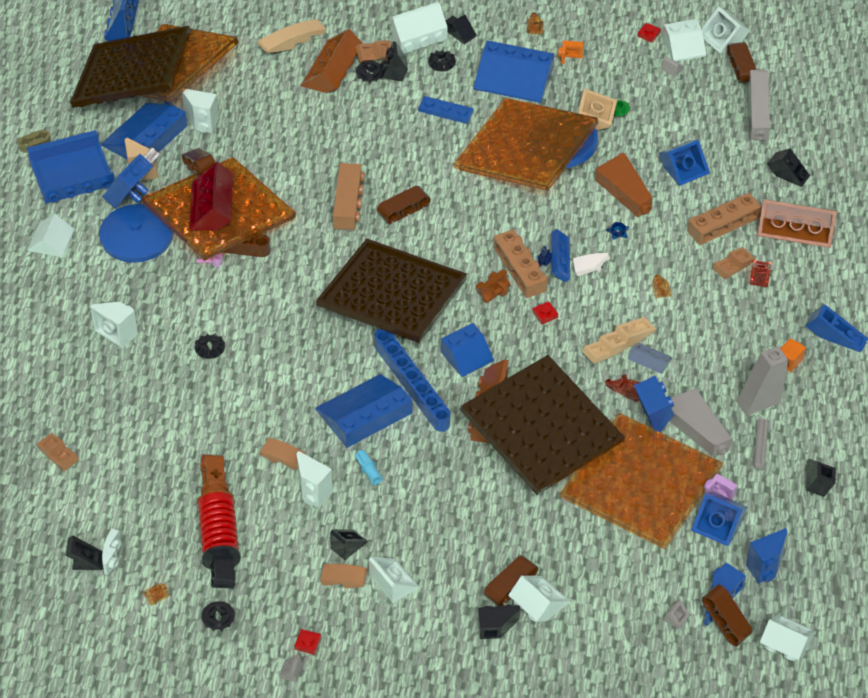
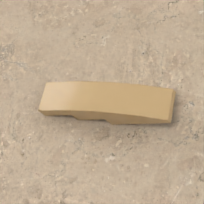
(288, 37)
(619, 340)

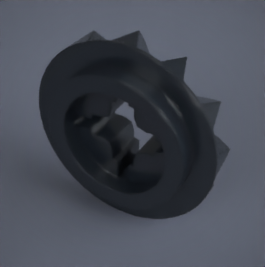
(442, 65)
(371, 66)
(204, 351)
(224, 610)

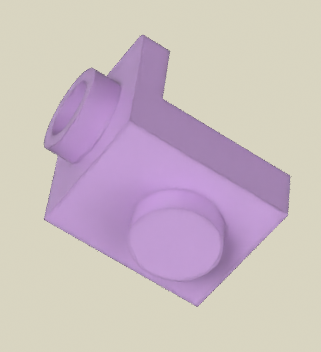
(721, 486)

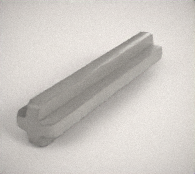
(760, 444)

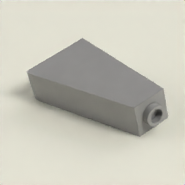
(758, 105)
(764, 383)
(700, 423)

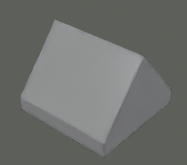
(671, 66)
(677, 614)
(291, 668)

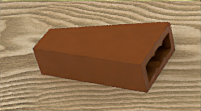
(625, 184)

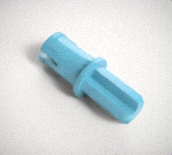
(368, 467)

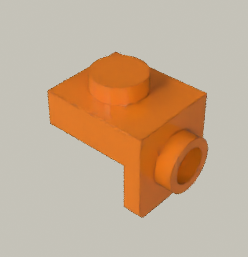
(570, 49)

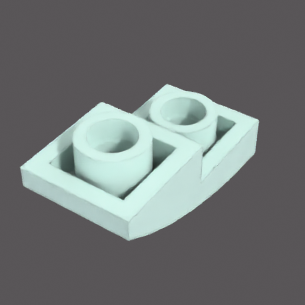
(110, 549)

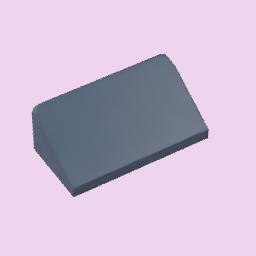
(649, 357)

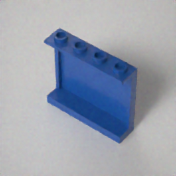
(70, 167)

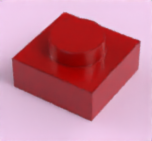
(649, 32)
(545, 312)
(307, 641)

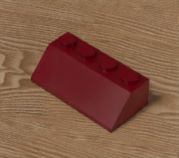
(211, 199)

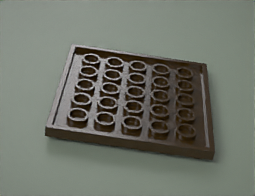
(131, 67)
(392, 290)
(542, 424)

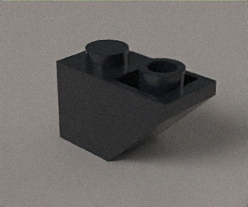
(394, 64)
(788, 167)
(820, 477)
(497, 620)

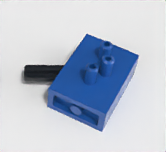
(131, 179)

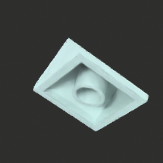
(52, 236)
(391, 577)

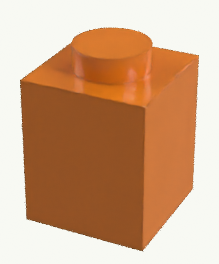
(794, 353)

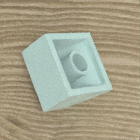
(723, 30)
(684, 40)
(201, 109)
(115, 322)
(314, 480)
(538, 597)
(787, 637)

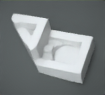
(589, 263)

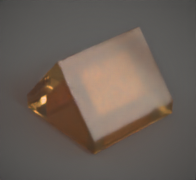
(535, 24)
(661, 287)
(156, 593)

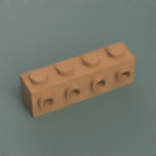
(347, 196)
(724, 218)
(520, 263)

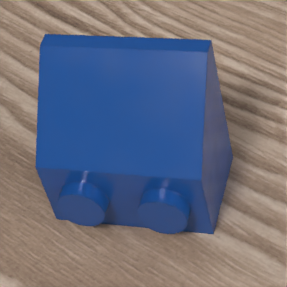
(685, 162)
(466, 350)
(654, 402)
(719, 518)
(766, 555)

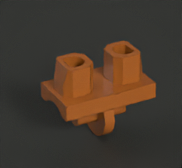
(496, 285)

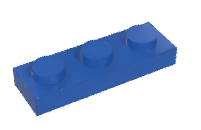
(446, 109)
(560, 255)

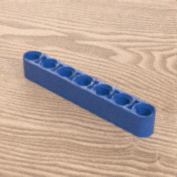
(412, 380)

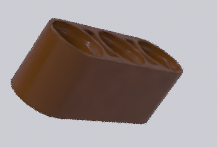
(741, 60)
(198, 160)
(403, 204)
(257, 247)
(503, 584)
(727, 615)

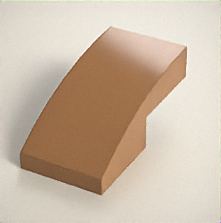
(373, 51)
(734, 263)
(56, 451)
(280, 451)
(348, 575)

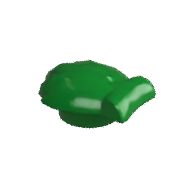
(621, 109)

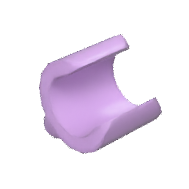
(216, 260)

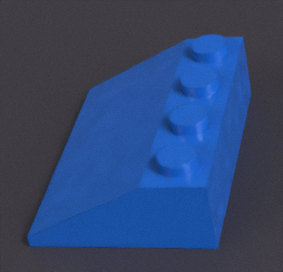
(121, 20)
(514, 71)
(150, 126)
(365, 409)

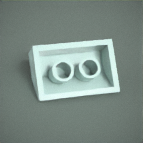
(419, 27)

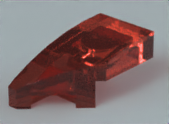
(624, 387)

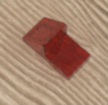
(760, 273)

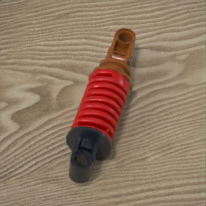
(218, 523)

